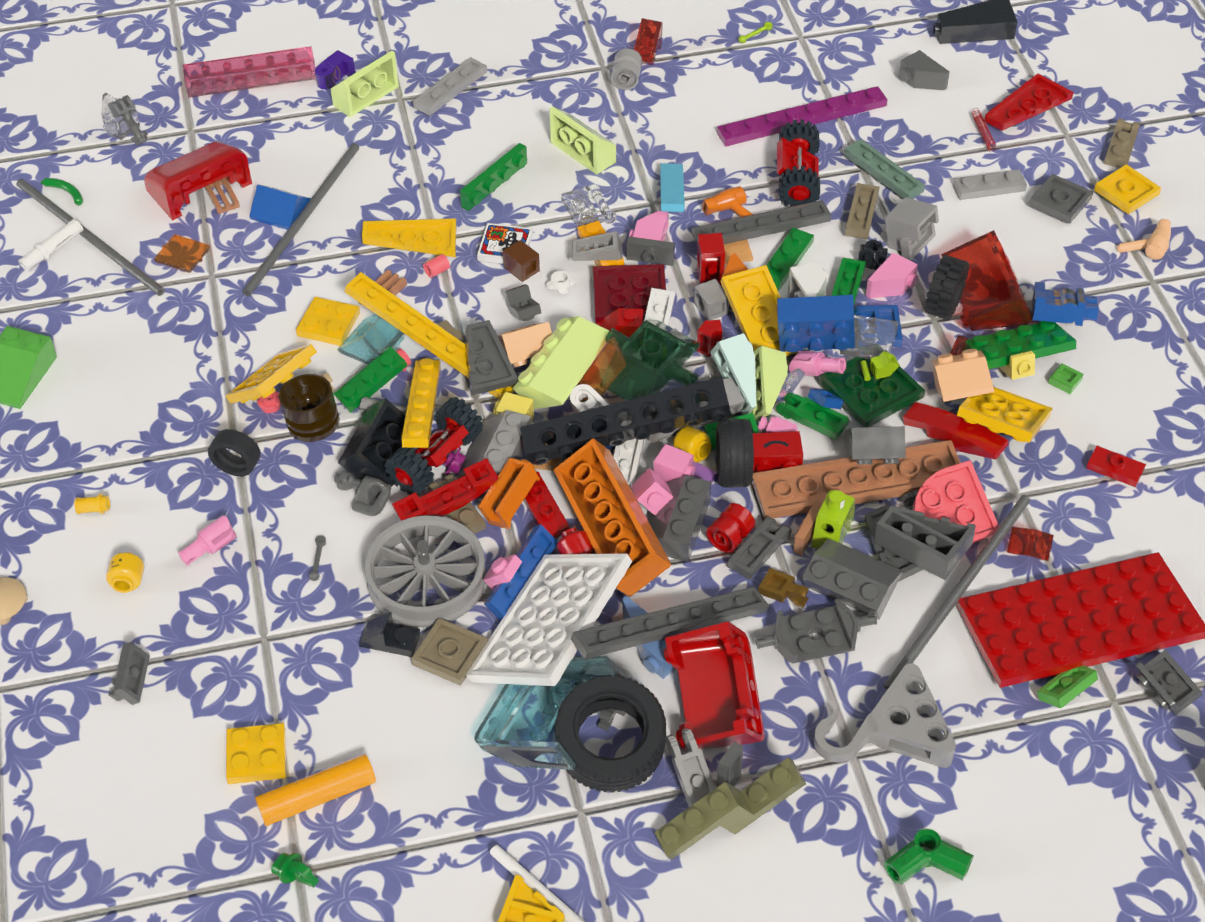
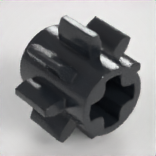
(872, 254)

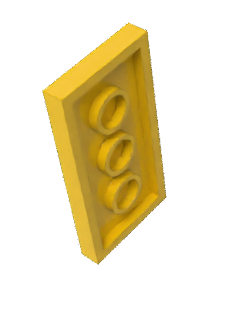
(755, 306)

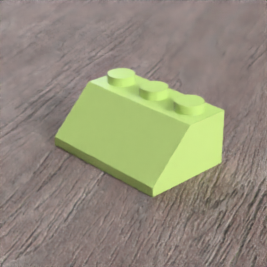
(366, 85)
(581, 141)

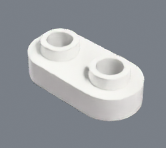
(586, 391)

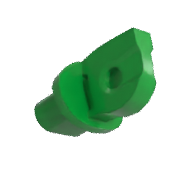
(291, 868)

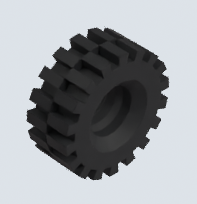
(946, 287)

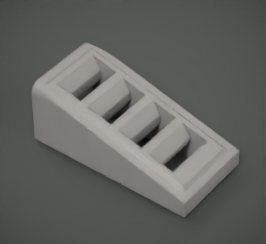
(606, 247)

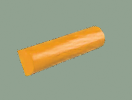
(315, 789)

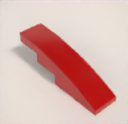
(948, 426)

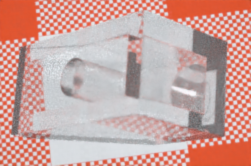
(115, 126)

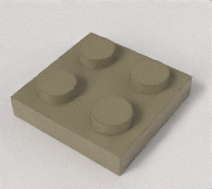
(448, 651)

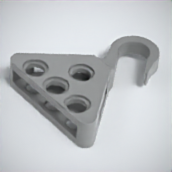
(908, 738)

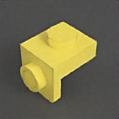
(1020, 365)

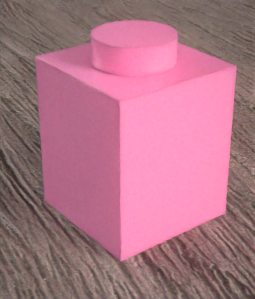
(673, 464)
(651, 491)

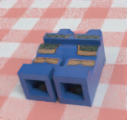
(1063, 305)

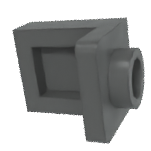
(521, 303)

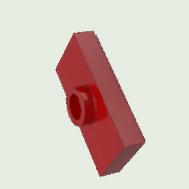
(1116, 466)

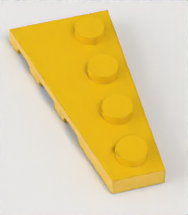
(422, 235)

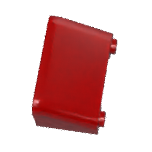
(176, 179)
(716, 686)

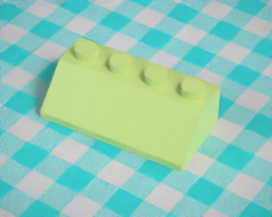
(561, 362)

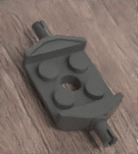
(834, 623)

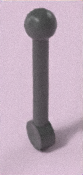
(320, 542)

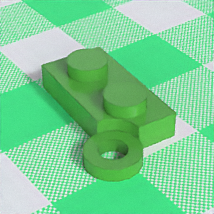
(1067, 686)

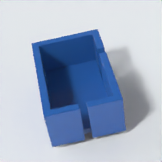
(816, 323)

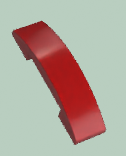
(451, 496)

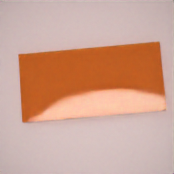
(604, 368)

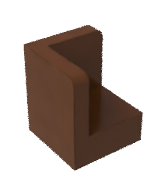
(521, 260)

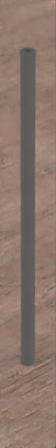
(300, 220)
(92, 238)
(960, 588)

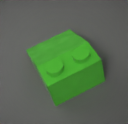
(23, 364)

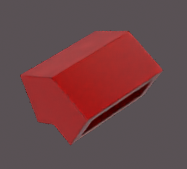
(708, 335)

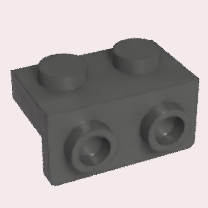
(1169, 681)

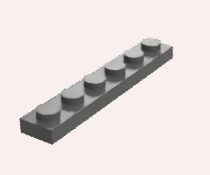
(767, 222)

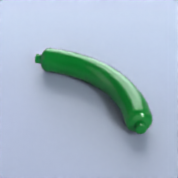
(72, 190)

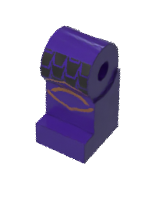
(334, 69)

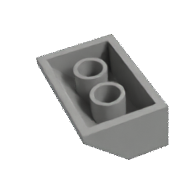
(498, 441)

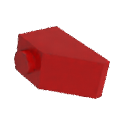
(623, 320)

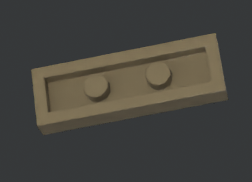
(862, 211)

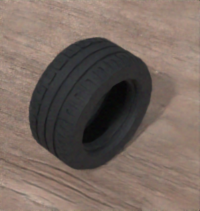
(621, 695)

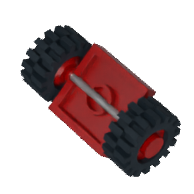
(798, 163)
(413, 468)

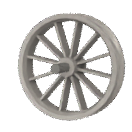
(425, 570)

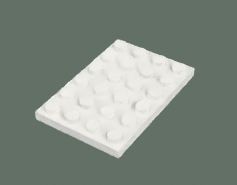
(536, 633)

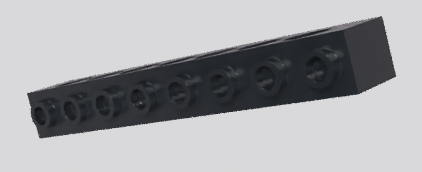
(635, 410)

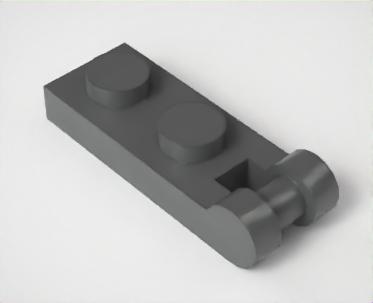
(759, 547)

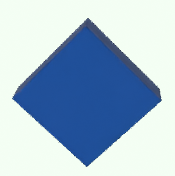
(825, 398)

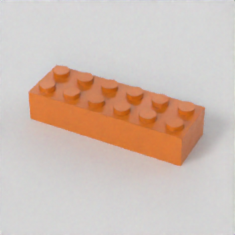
(612, 514)

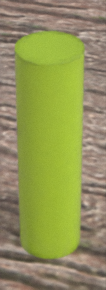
(865, 370)

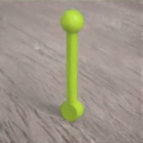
(767, 26)

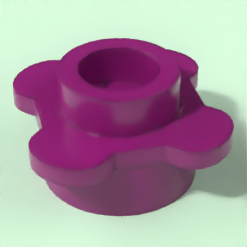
(455, 461)

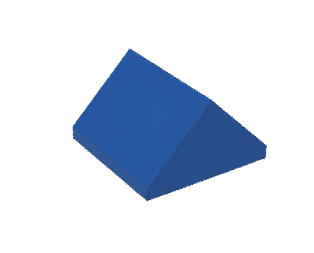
(276, 206)

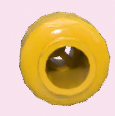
(693, 442)
(125, 572)

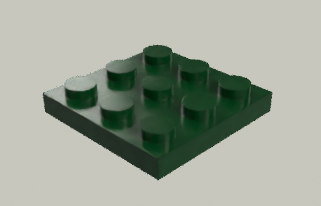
(871, 399)

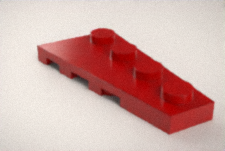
(1028, 101)

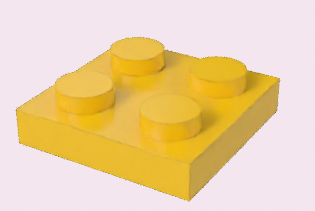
(1127, 189)
(328, 321)
(256, 753)

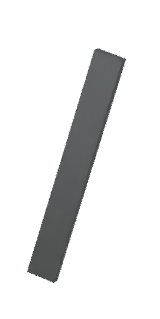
(668, 622)

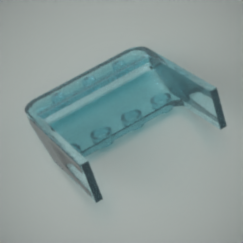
(526, 714)

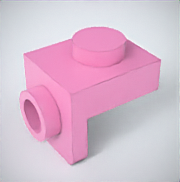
(502, 570)

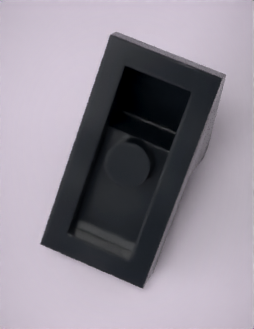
(388, 637)

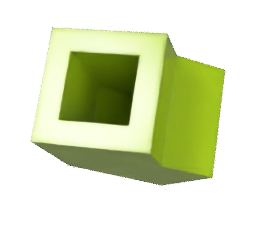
(883, 365)

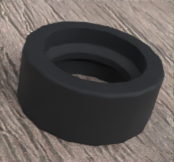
(240, 444)

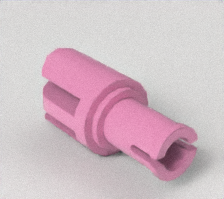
(816, 363)
(209, 540)

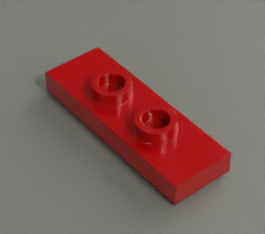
(545, 509)

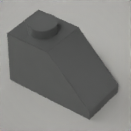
(923, 72)

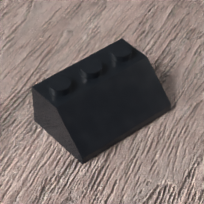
(374, 442)

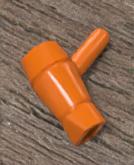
(728, 199)

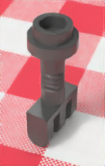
(122, 108)

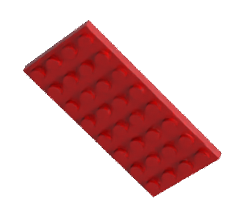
(1080, 619)

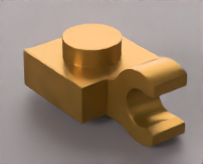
(781, 585)

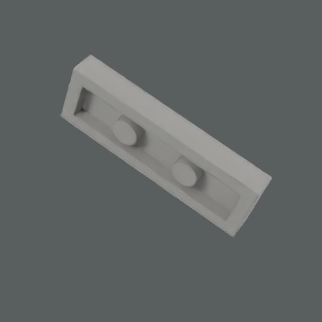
(989, 184)

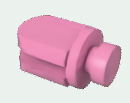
(776, 424)

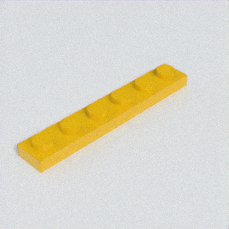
(421, 404)

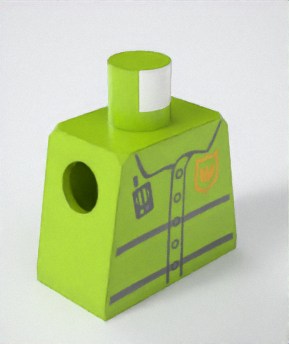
(835, 511)

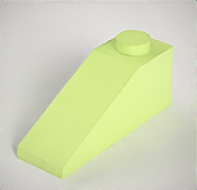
(770, 376)

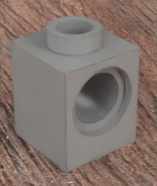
(711, 300)

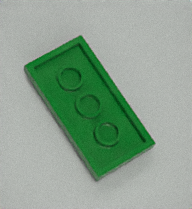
(1041, 338)

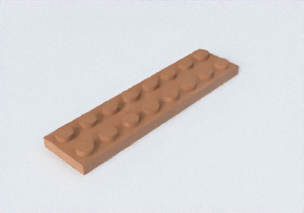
(797, 487)

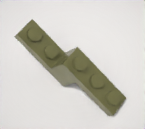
(730, 808)

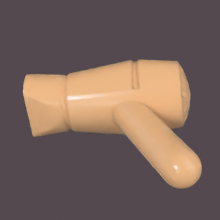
(1155, 245)

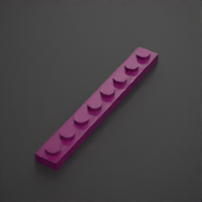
(814, 112)

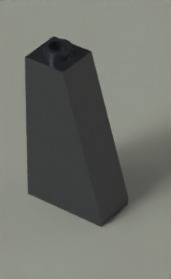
(976, 23)

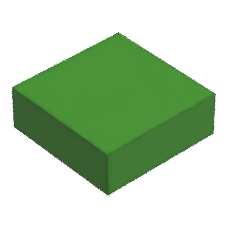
(1065, 378)

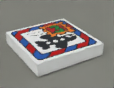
(498, 238)

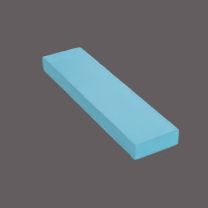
(672, 187)

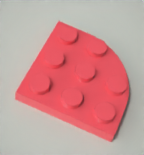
(959, 497)

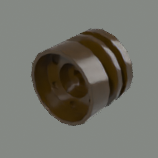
(309, 407)

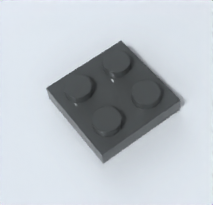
(1061, 198)

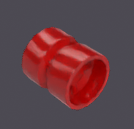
(730, 527)

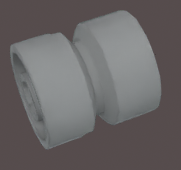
(626, 69)

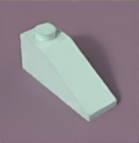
(737, 360)

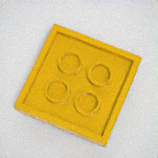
(270, 374)
(1006, 414)

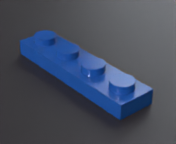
(532, 551)

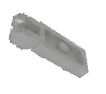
(690, 768)

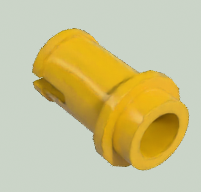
(92, 504)

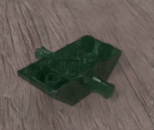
(652, 359)

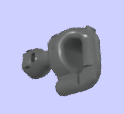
(368, 489)

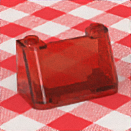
(992, 289)

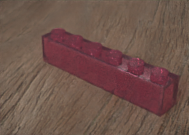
(249, 71)

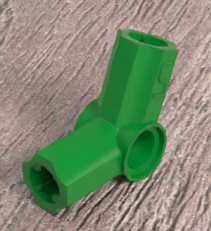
(914, 858)

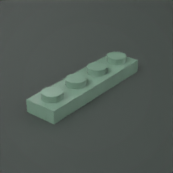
(884, 169)

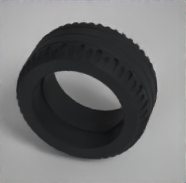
(734, 453)

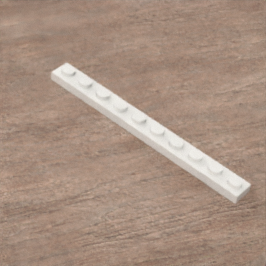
(629, 453)

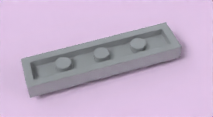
(450, 86)

